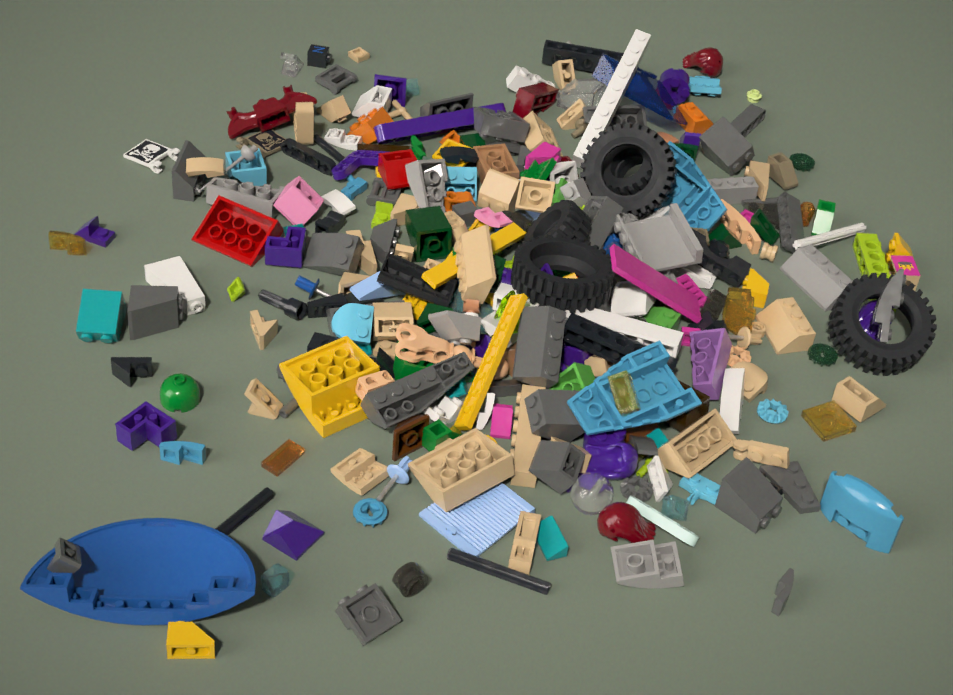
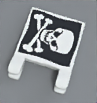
(150, 153)

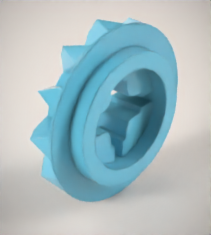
(770, 415)

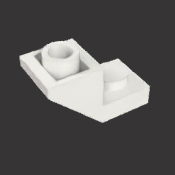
(446, 410)

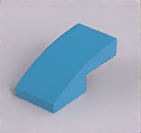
(178, 451)

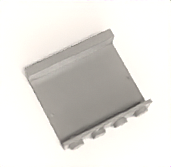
(661, 241)

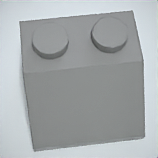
(456, 327)

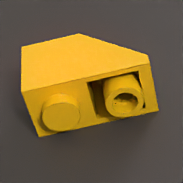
(899, 247)
(758, 286)

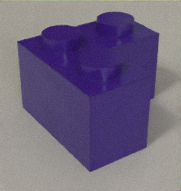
(288, 250)
(145, 424)

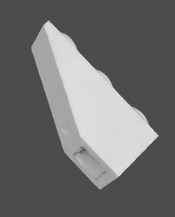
(522, 77)

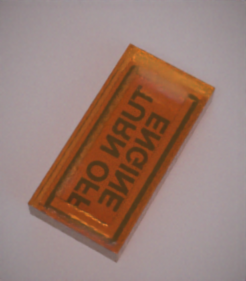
(282, 457)

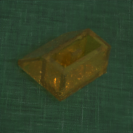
(738, 309)

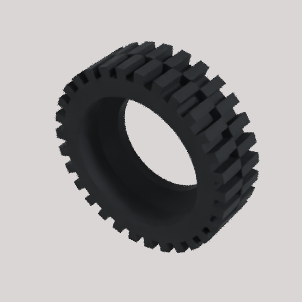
(662, 162)
(566, 255)
(866, 350)

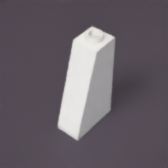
(175, 273)

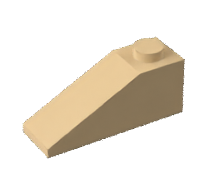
(760, 172)

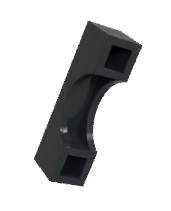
(730, 270)

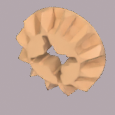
(744, 355)

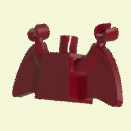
(267, 112)

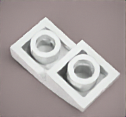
(339, 138)
(339, 202)

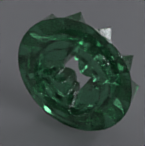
(797, 160)
(830, 354)

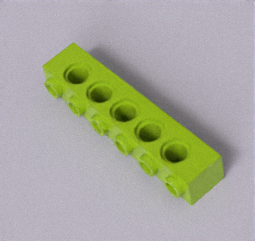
(870, 255)

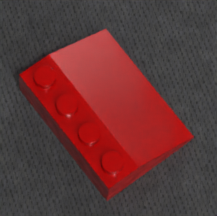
(236, 231)

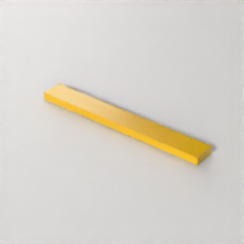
(448, 269)
(490, 362)

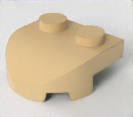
(755, 380)

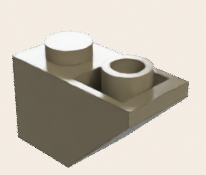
(782, 171)

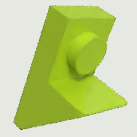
(382, 213)

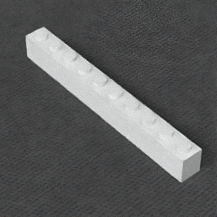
(614, 92)
(635, 329)

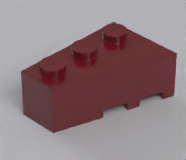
(534, 98)

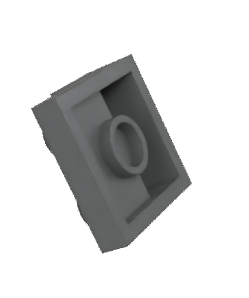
(367, 613)

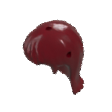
(708, 59)
(625, 522)

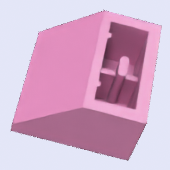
(298, 201)

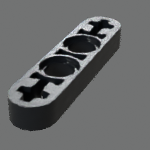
(292, 149)

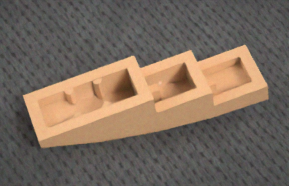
(741, 228)

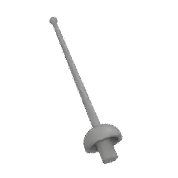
(247, 154)

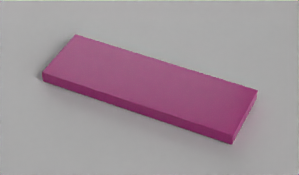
(655, 283)

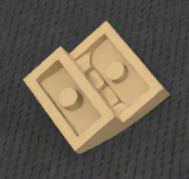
(360, 471)

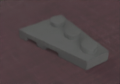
(795, 486)

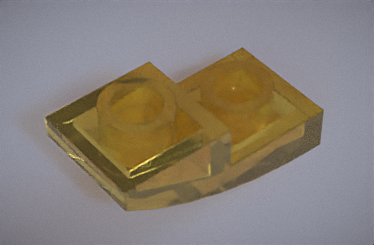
(66, 241)

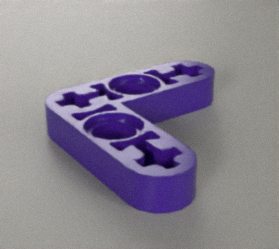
(353, 161)

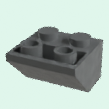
(557, 464)

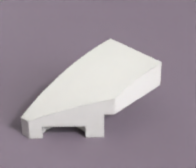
(482, 418)

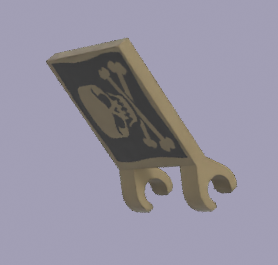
(266, 141)

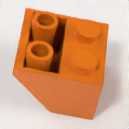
(366, 124)

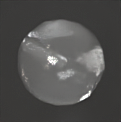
(591, 493)

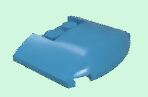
(861, 511)

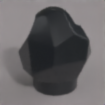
(719, 248)

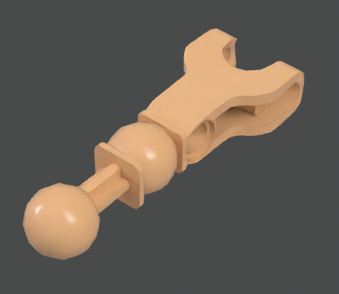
(434, 349)

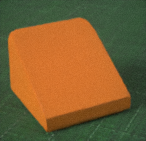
(452, 136)

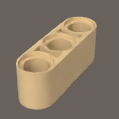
(457, 224)

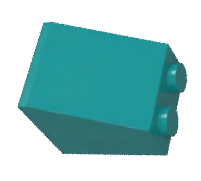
(101, 315)

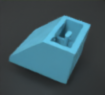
(461, 180)

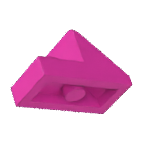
(501, 421)

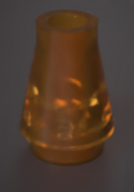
(807, 211)

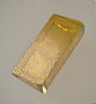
(624, 392)

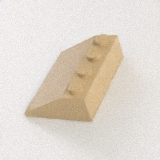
(462, 469)

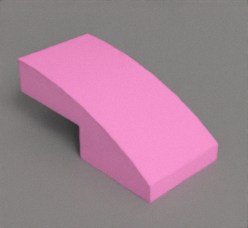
(492, 219)

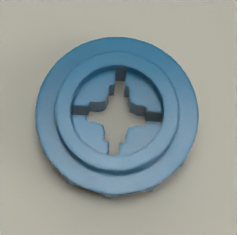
(377, 508)

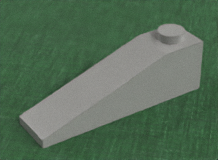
(428, 182)

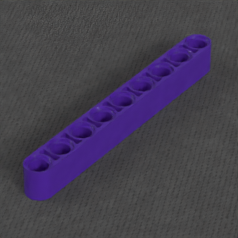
(429, 125)

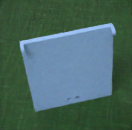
(480, 520)

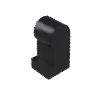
(331, 223)

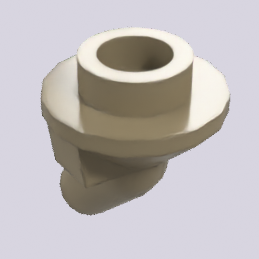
(581, 127)

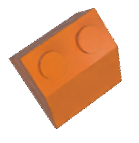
(696, 119)

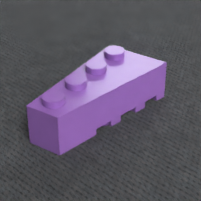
(709, 360)

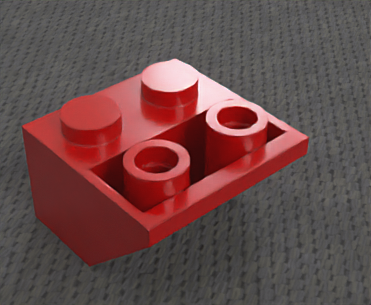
(392, 167)

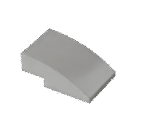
(647, 565)

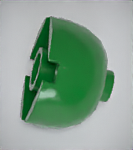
(179, 393)

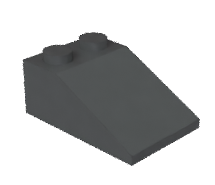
(333, 253)

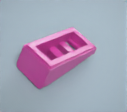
(687, 283)

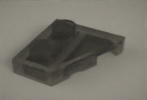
(770, 211)

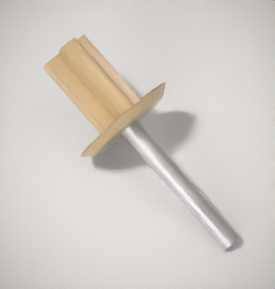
(745, 337)

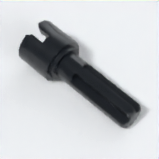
(291, 307)

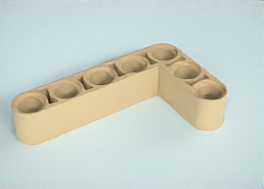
(304, 122)

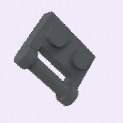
(334, 74)
(387, 196)

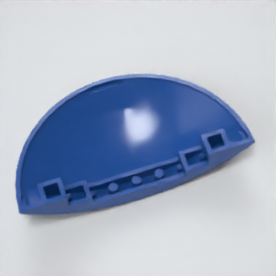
(148, 573)

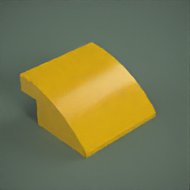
(326, 384)

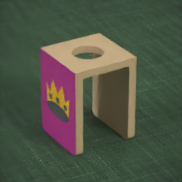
(909, 266)

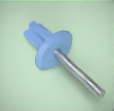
(398, 474)

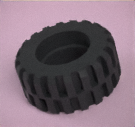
(619, 162)
(561, 219)

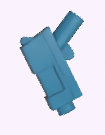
(354, 187)

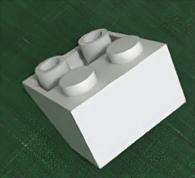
(374, 98)
(630, 300)

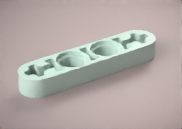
(663, 521)

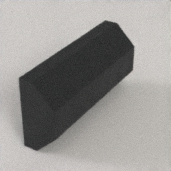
(407, 278)

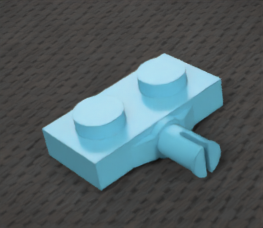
(700, 488)

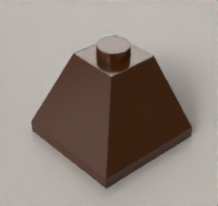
(408, 436)

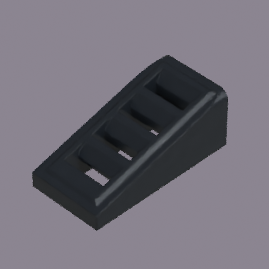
(333, 301)

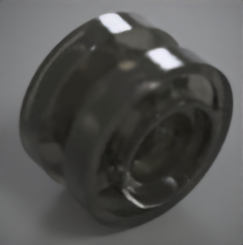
(410, 579)

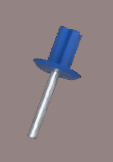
(310, 286)

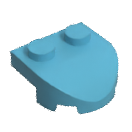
(705, 84)
(353, 321)

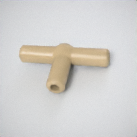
(400, 111)

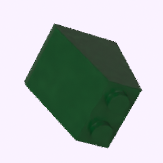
(428, 233)

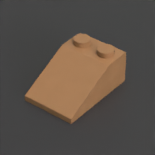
(496, 158)

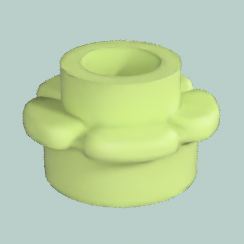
(753, 96)

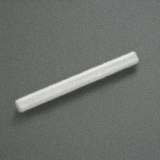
(830, 235)

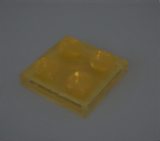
(828, 421)

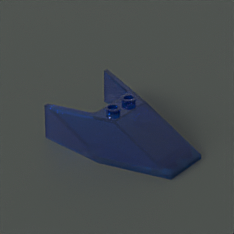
(642, 89)

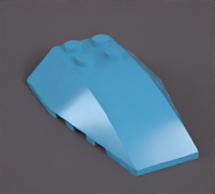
(694, 193)
(655, 386)

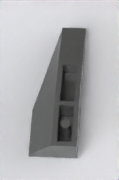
(414, 392)

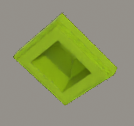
(236, 289)

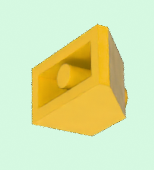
(188, 642)

